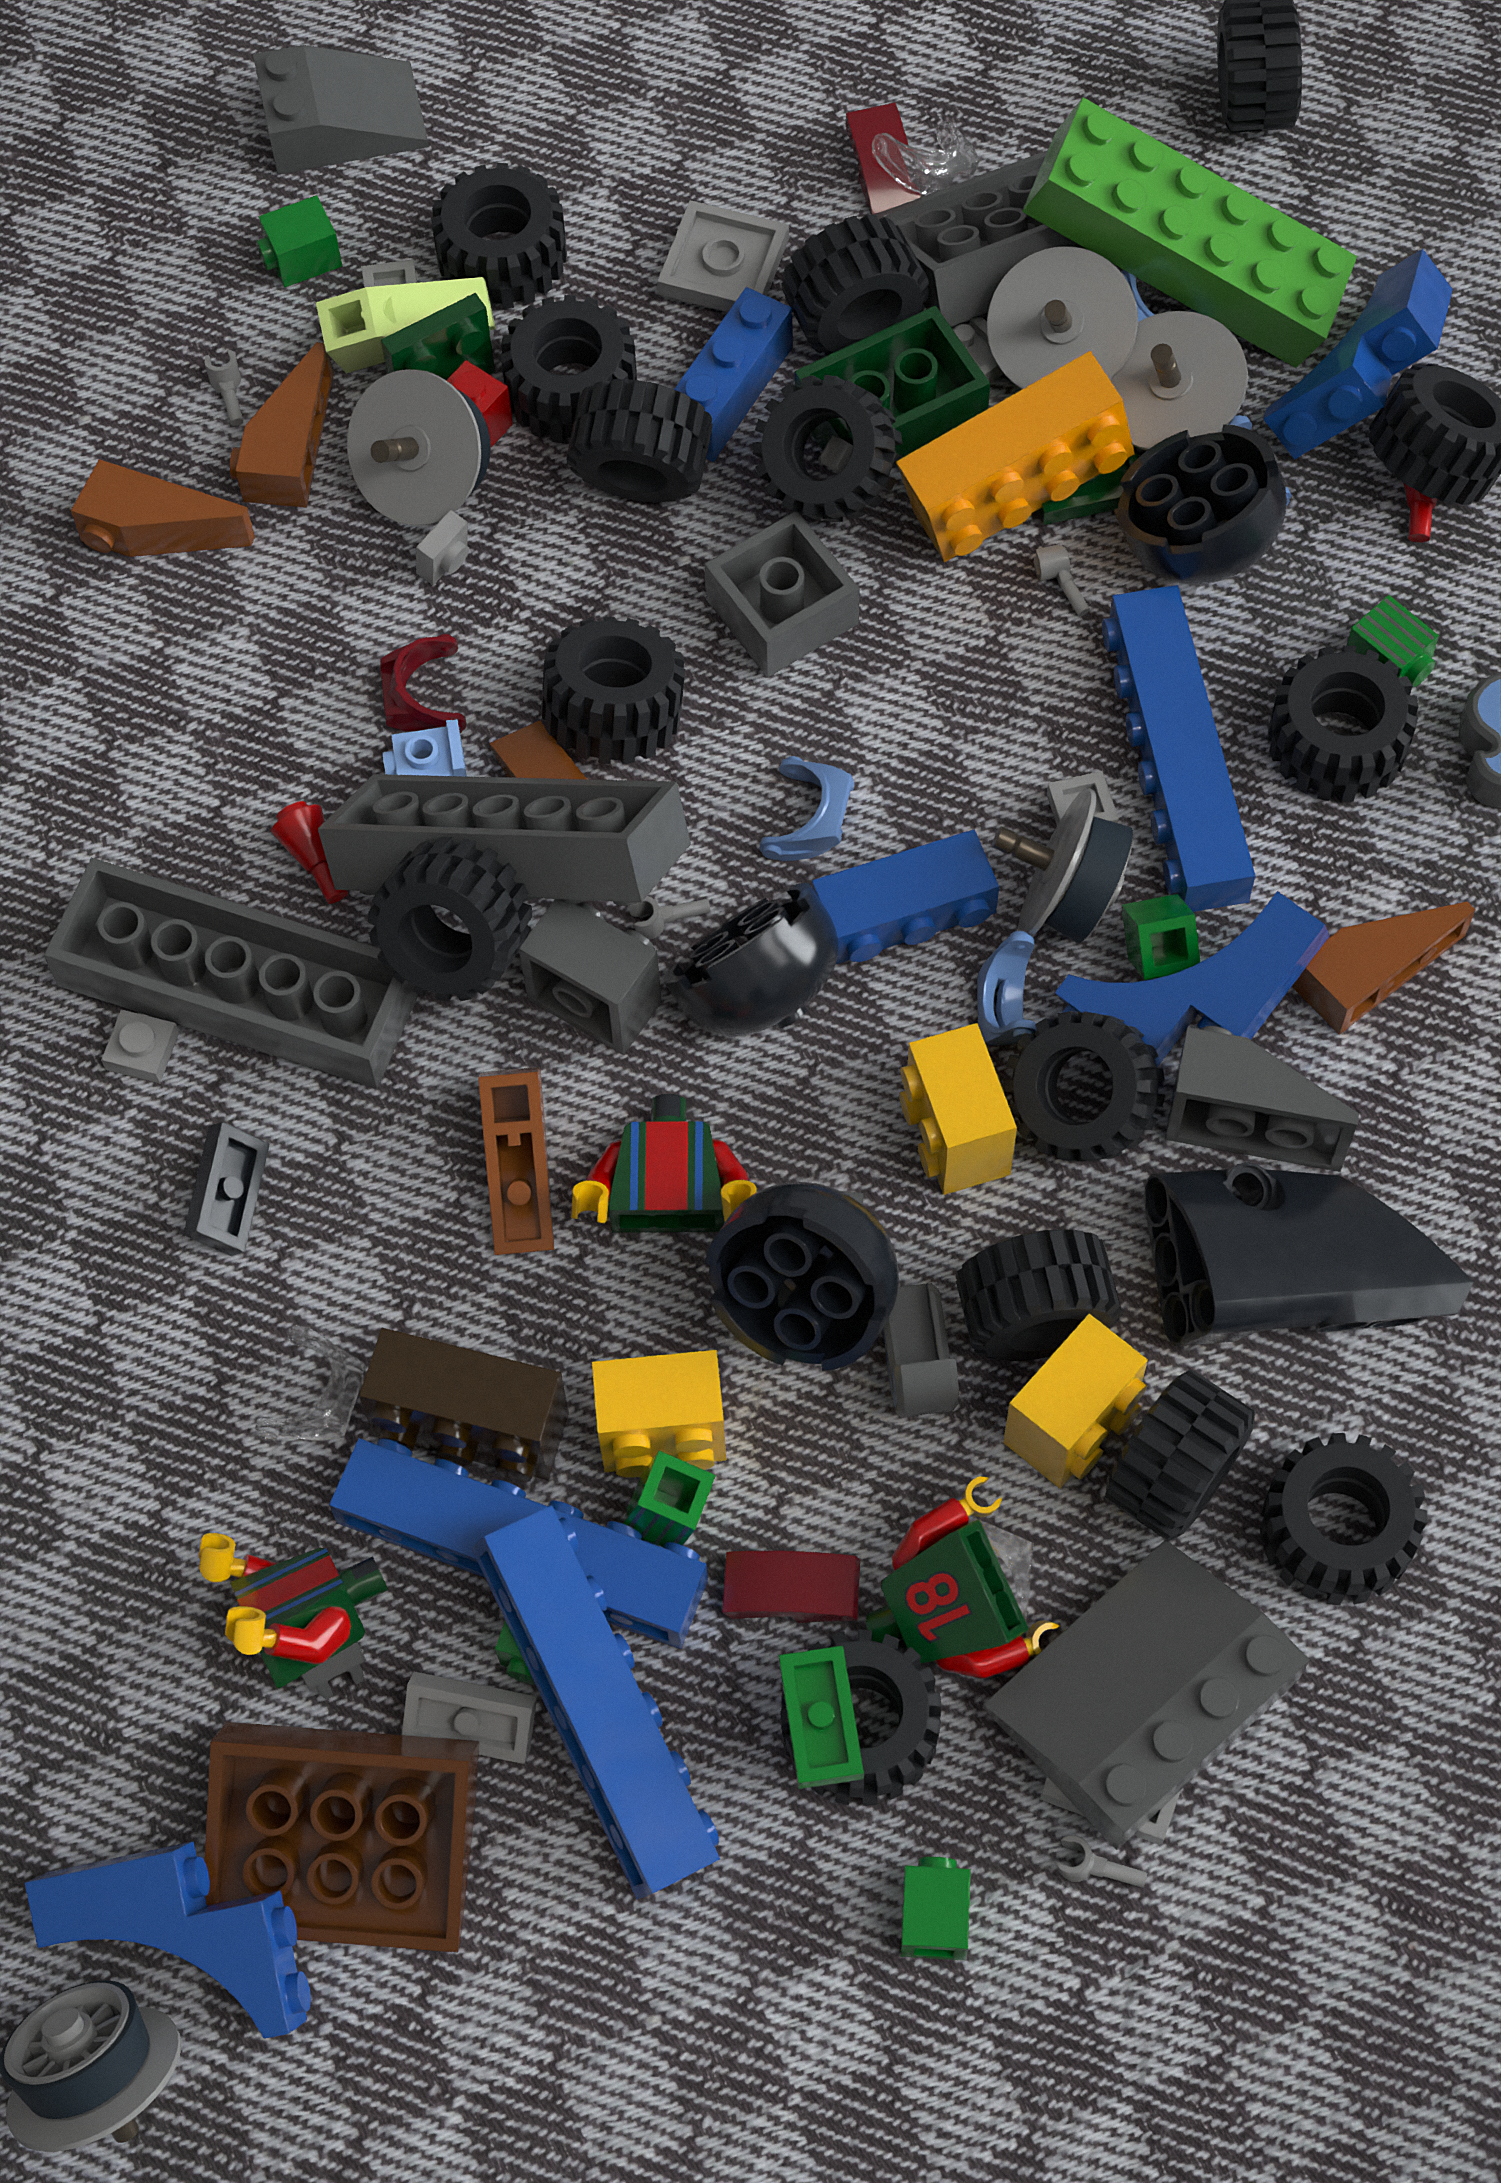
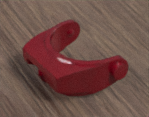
(396, 667)

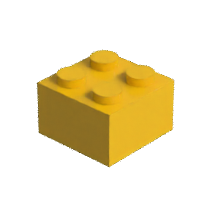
(958, 1109)
(1076, 1402)
(659, 1405)

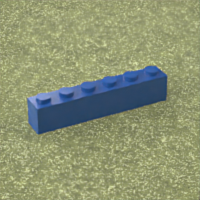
(1179, 749)
(447, 1513)
(596, 1701)

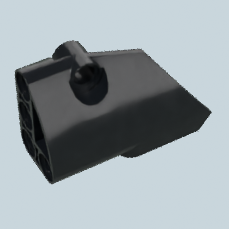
(1288, 1256)

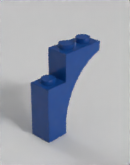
(1353, 380)
(1227, 990)
(162, 1904)

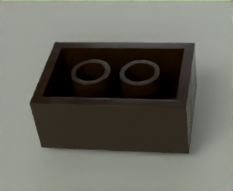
(465, 1405)

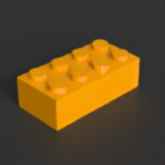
(1017, 457)

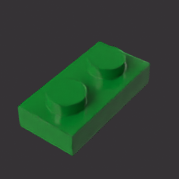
(821, 1717)

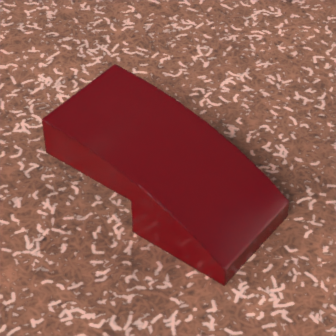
(878, 186)
(791, 1584)

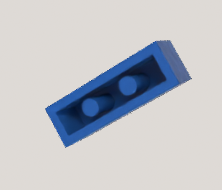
(739, 363)
(909, 896)

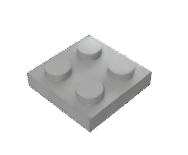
(720, 255)

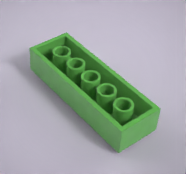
(1190, 233)

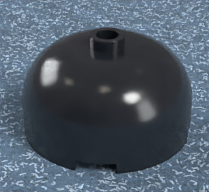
(1203, 505)
(766, 979)
(824, 1252)

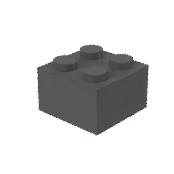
(782, 593)
(591, 973)

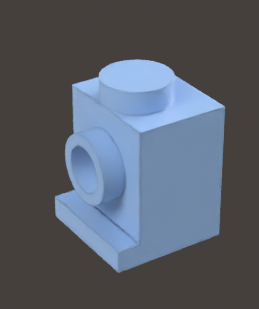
(427, 752)

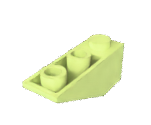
(361, 318)

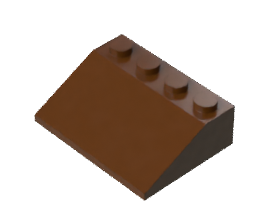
(349, 1827)

